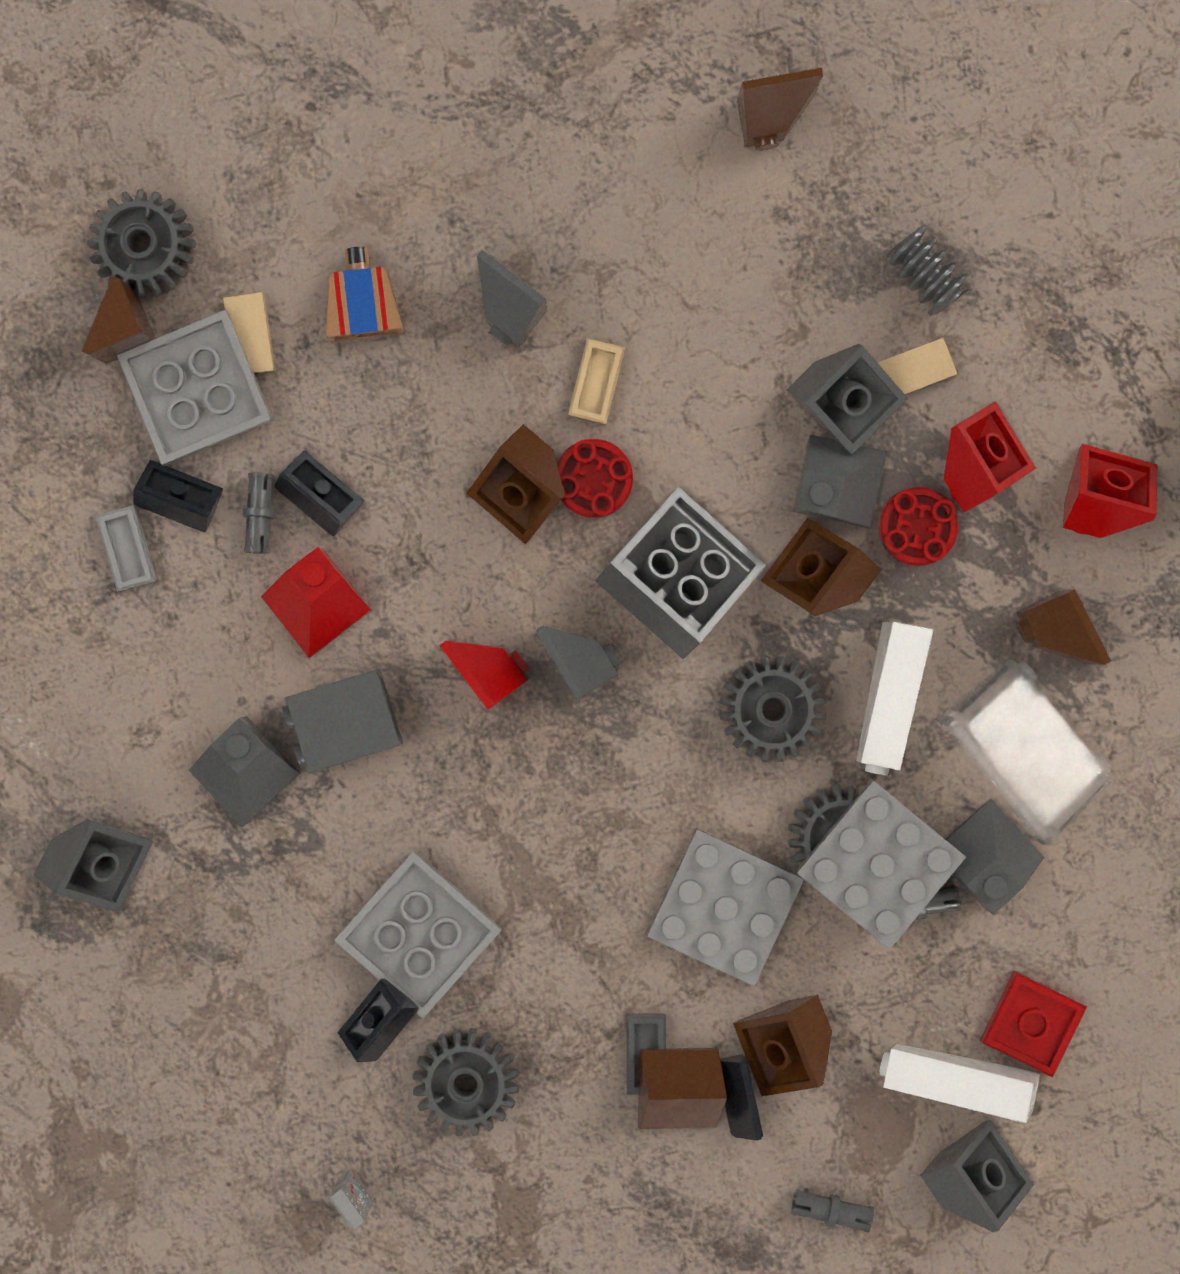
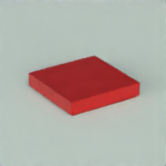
(1033, 1023)

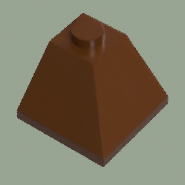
(773, 105)
(520, 484)
(820, 570)
(1063, 628)
(787, 1045)

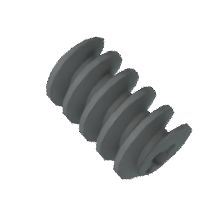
(928, 271)

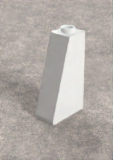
(893, 695)
(961, 1081)

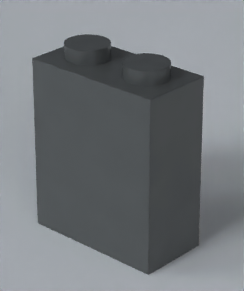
(342, 721)

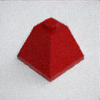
(983, 458)
(1109, 493)
(315, 601)
(487, 669)

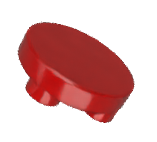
(595, 478)
(918, 526)

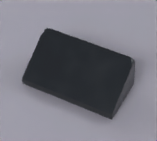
(318, 493)
(177, 496)
(377, 1022)
(741, 1100)

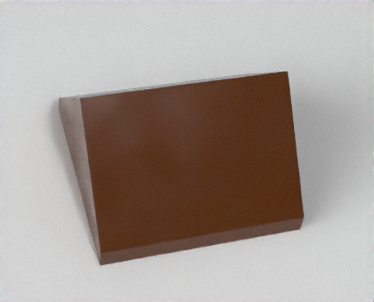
(118, 324)
(680, 1088)

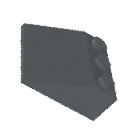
(680, 573)

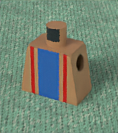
(361, 301)

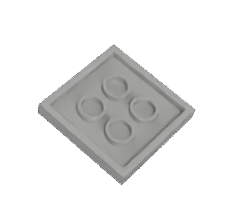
(195, 387)
(880, 864)
(725, 907)
(418, 933)

